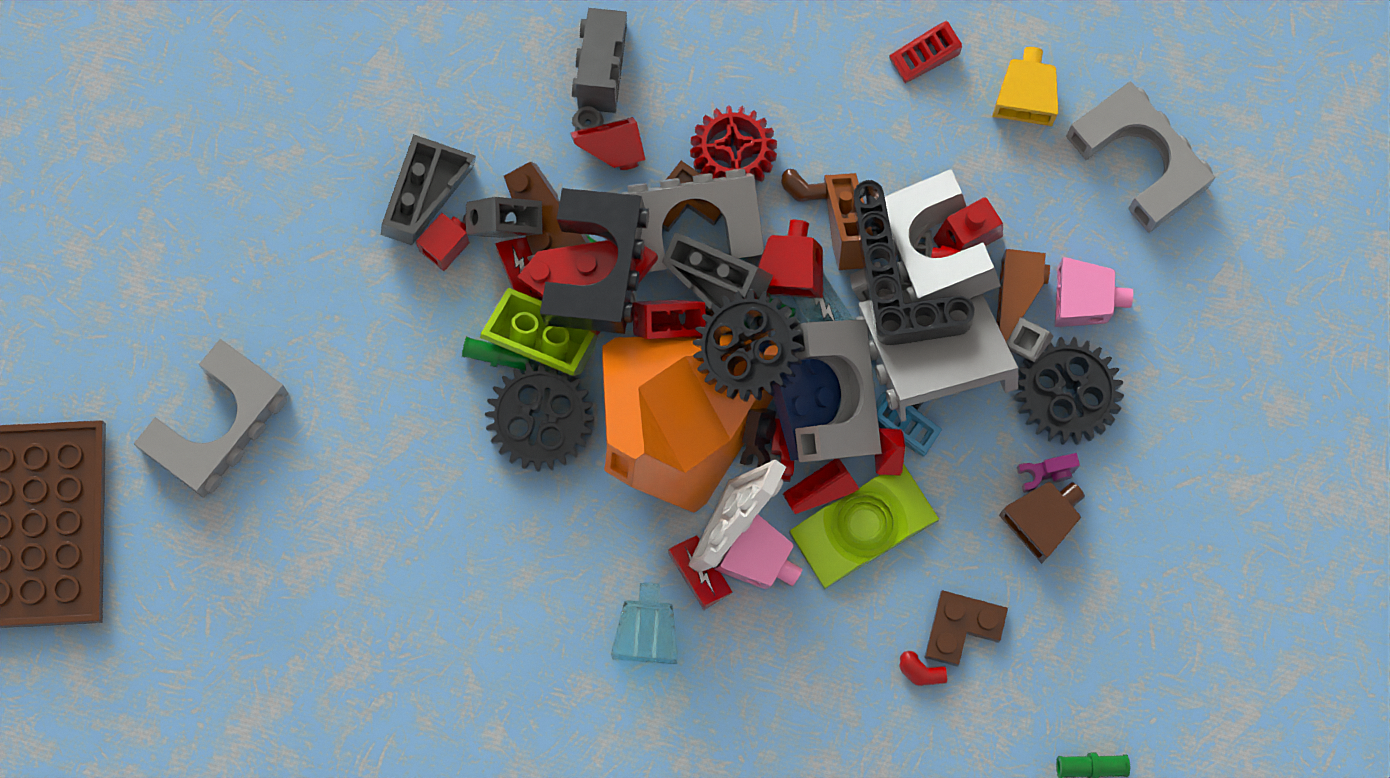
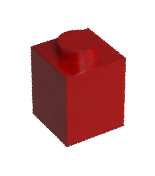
(443, 241)

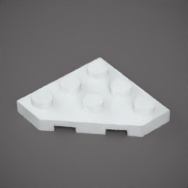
(735, 512)

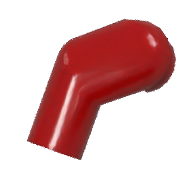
(919, 673)

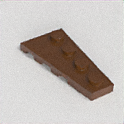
(531, 184)

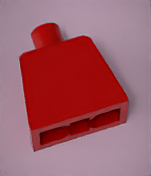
(970, 226)
(794, 263)
(661, 318)

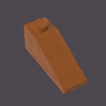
(842, 220)
(1020, 281)

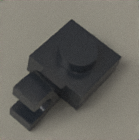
(758, 432)

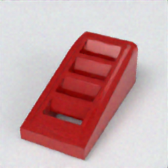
(932, 61)
(821, 487)

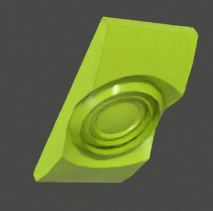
(863, 526)

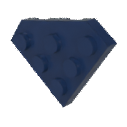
(807, 400)

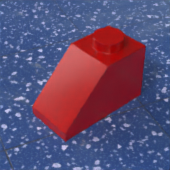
(613, 143)

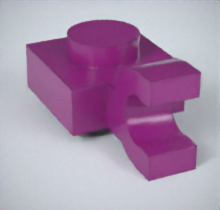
(1056, 468)

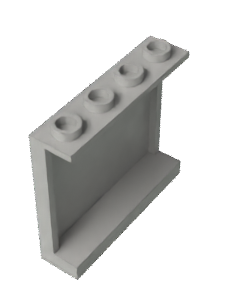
(941, 365)

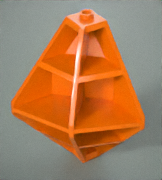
(666, 423)

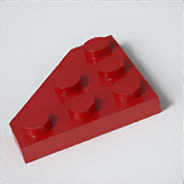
(578, 265)

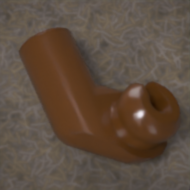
(800, 189)

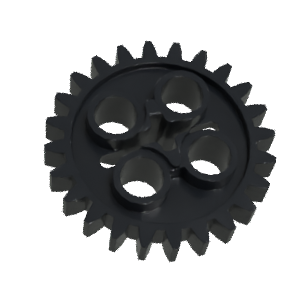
(736, 318)
(1096, 381)
(510, 408)

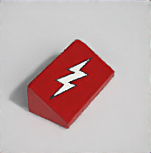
(513, 256)
(707, 585)

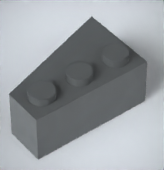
(600, 59)
(423, 186)
(713, 272)

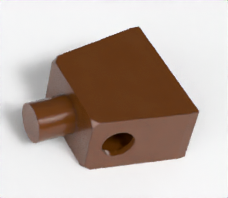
(1044, 517)

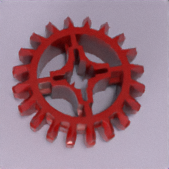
(745, 146)

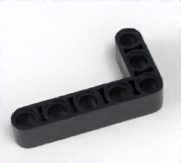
(888, 278)

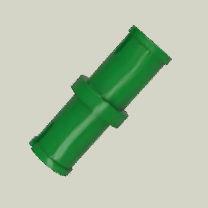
(493, 354)
(1093, 766)

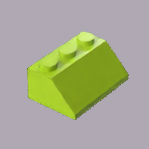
(520, 328)

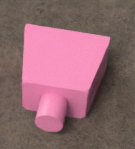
(1087, 294)
(760, 557)

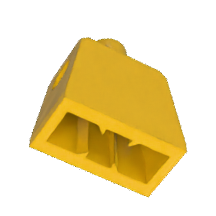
(1028, 90)

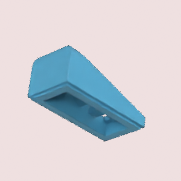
(911, 414)

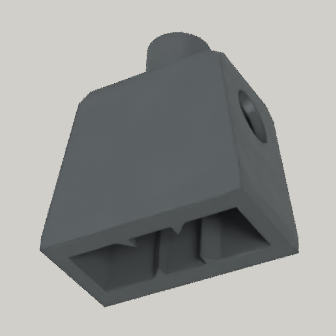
(488, 217)

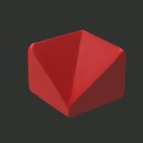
(893, 452)

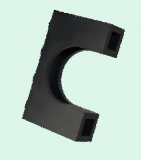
(607, 303)

